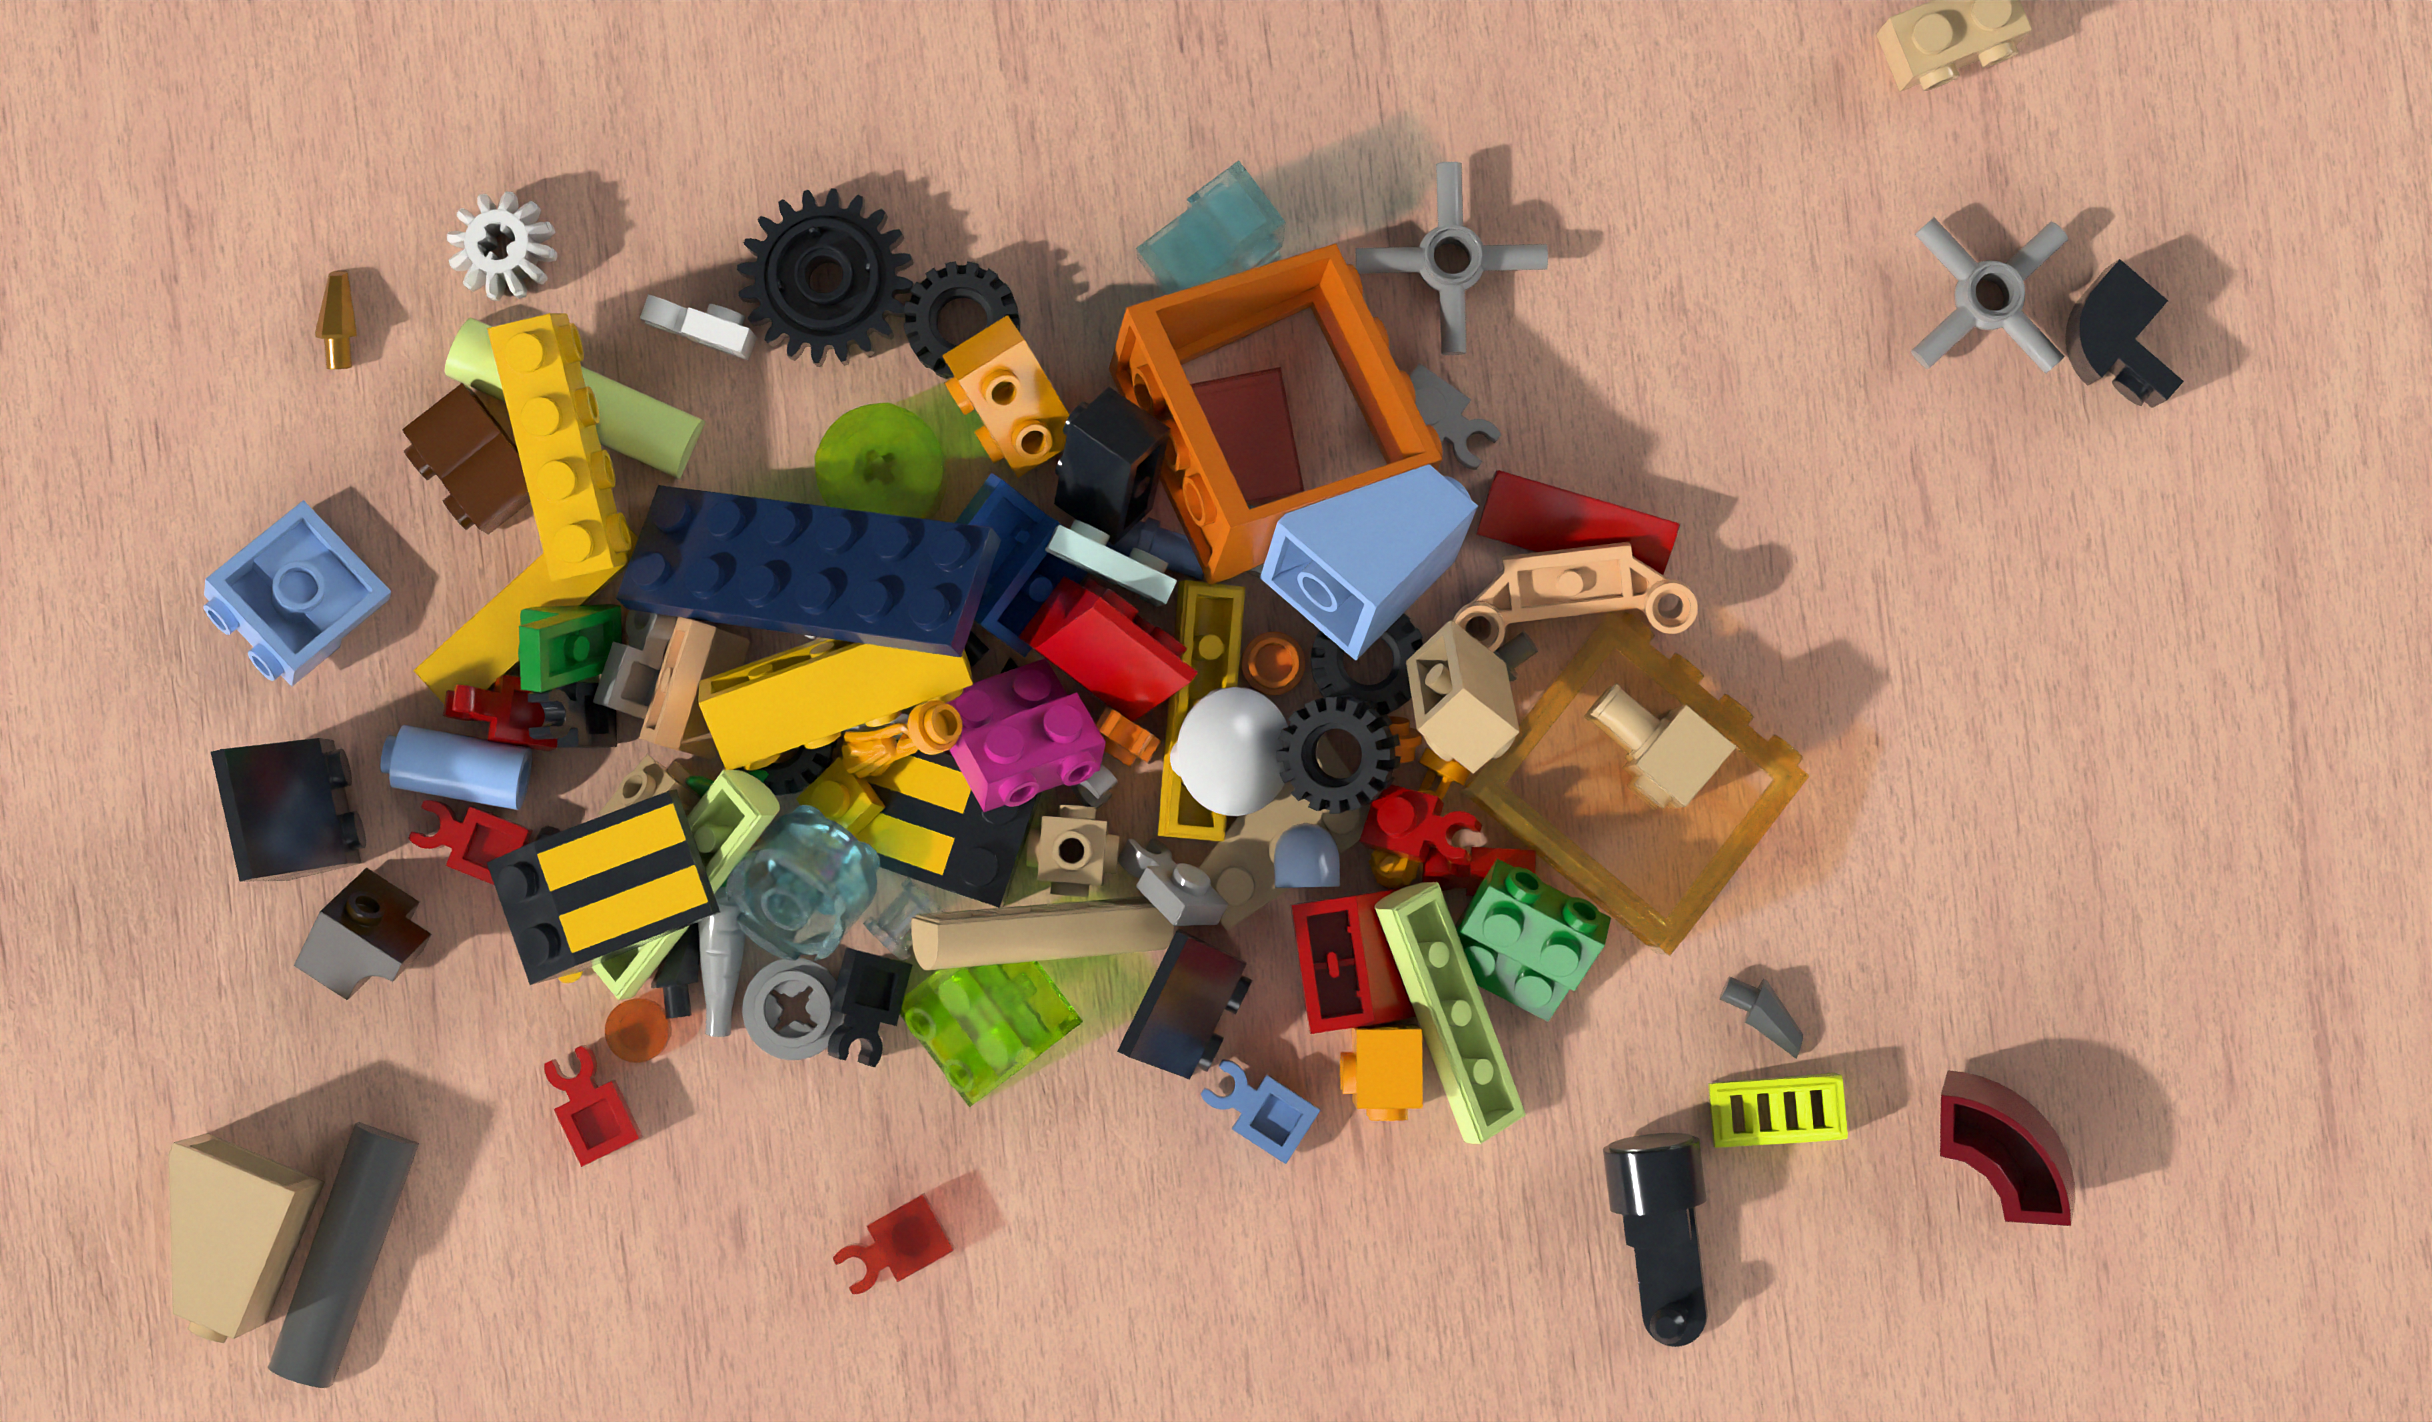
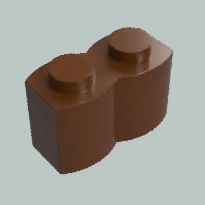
(471, 458)

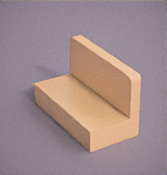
(691, 656)

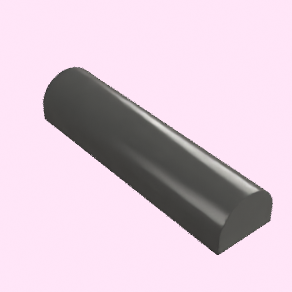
(342, 1256)

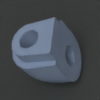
(1306, 858)

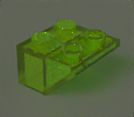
(987, 1022)

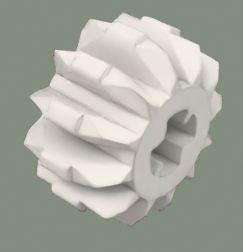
(480, 239)

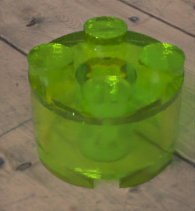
(887, 434)

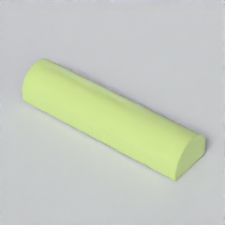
(628, 419)
(724, 829)
(1450, 1010)

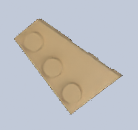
(1244, 862)

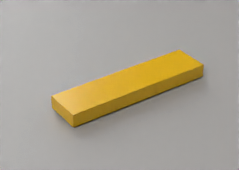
(490, 639)

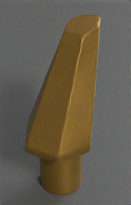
(337, 321)

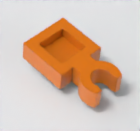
(1126, 739)

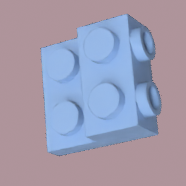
(293, 594)

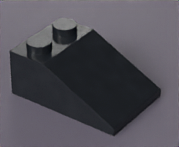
(288, 809)
(1184, 1006)

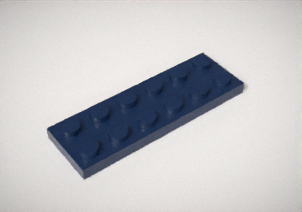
(810, 570)

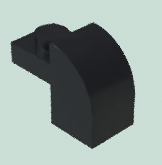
(2104, 336)

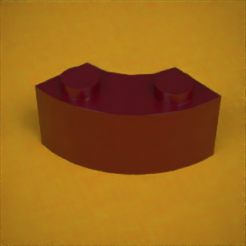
(2009, 1146)

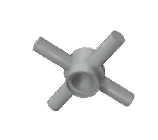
(1451, 231)
(1971, 313)

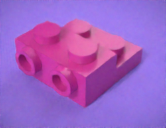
(1024, 736)

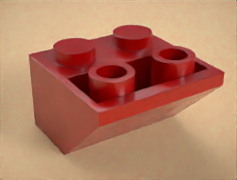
(1100, 647)
(1347, 964)

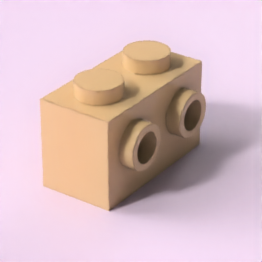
(1945, 35)
(1462, 698)

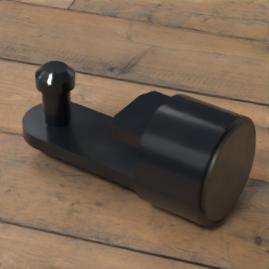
(1656, 1189)

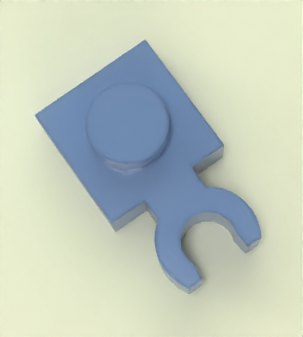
(1269, 1115)

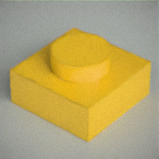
(843, 798)

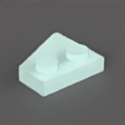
(1138, 573)

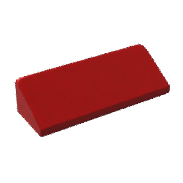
(1557, 519)

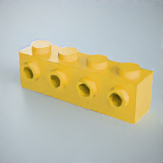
(559, 445)
(817, 693)

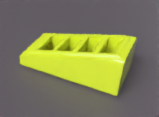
(1832, 1100)

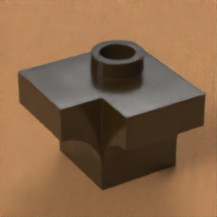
(362, 936)

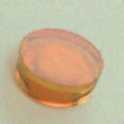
(638, 1030)

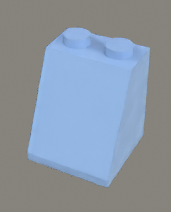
(1368, 553)

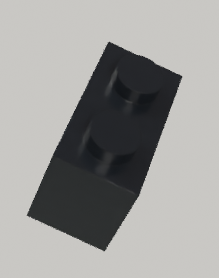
(1110, 464)

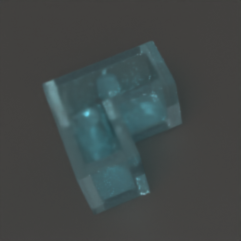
(1220, 234)

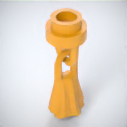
(930, 728)
(1397, 871)

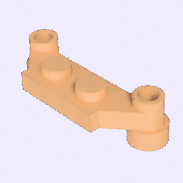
(1576, 584)

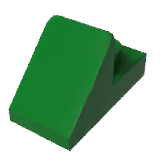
(565, 643)

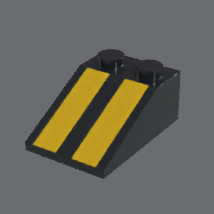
(940, 832)
(603, 887)

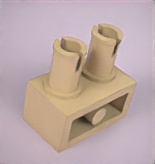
(1666, 756)

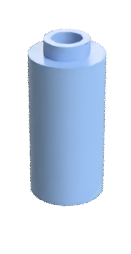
(457, 766)

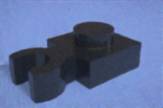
(575, 717)
(868, 992)

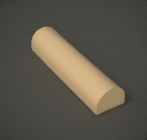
(1038, 932)

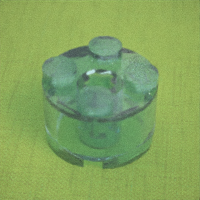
(803, 885)

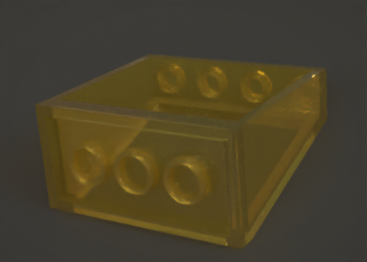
(1682, 681)

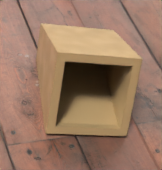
(232, 1233)

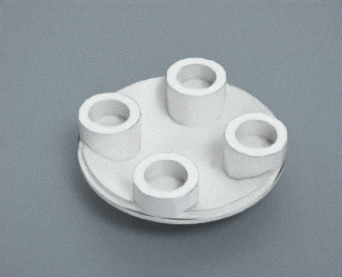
(1230, 751)

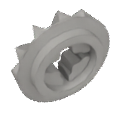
(763, 1011)

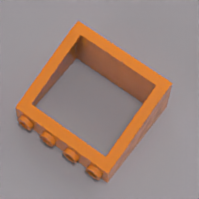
(1197, 320)

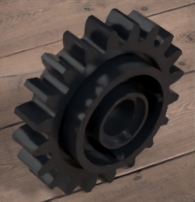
(800, 246)

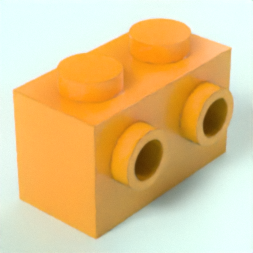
(1010, 394)
(1384, 1070)

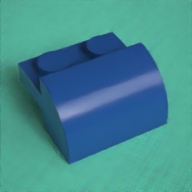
(1022, 569)

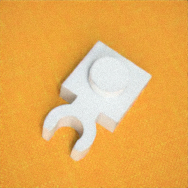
(716, 328)

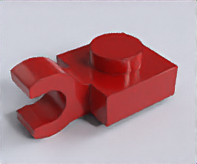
(504, 708)

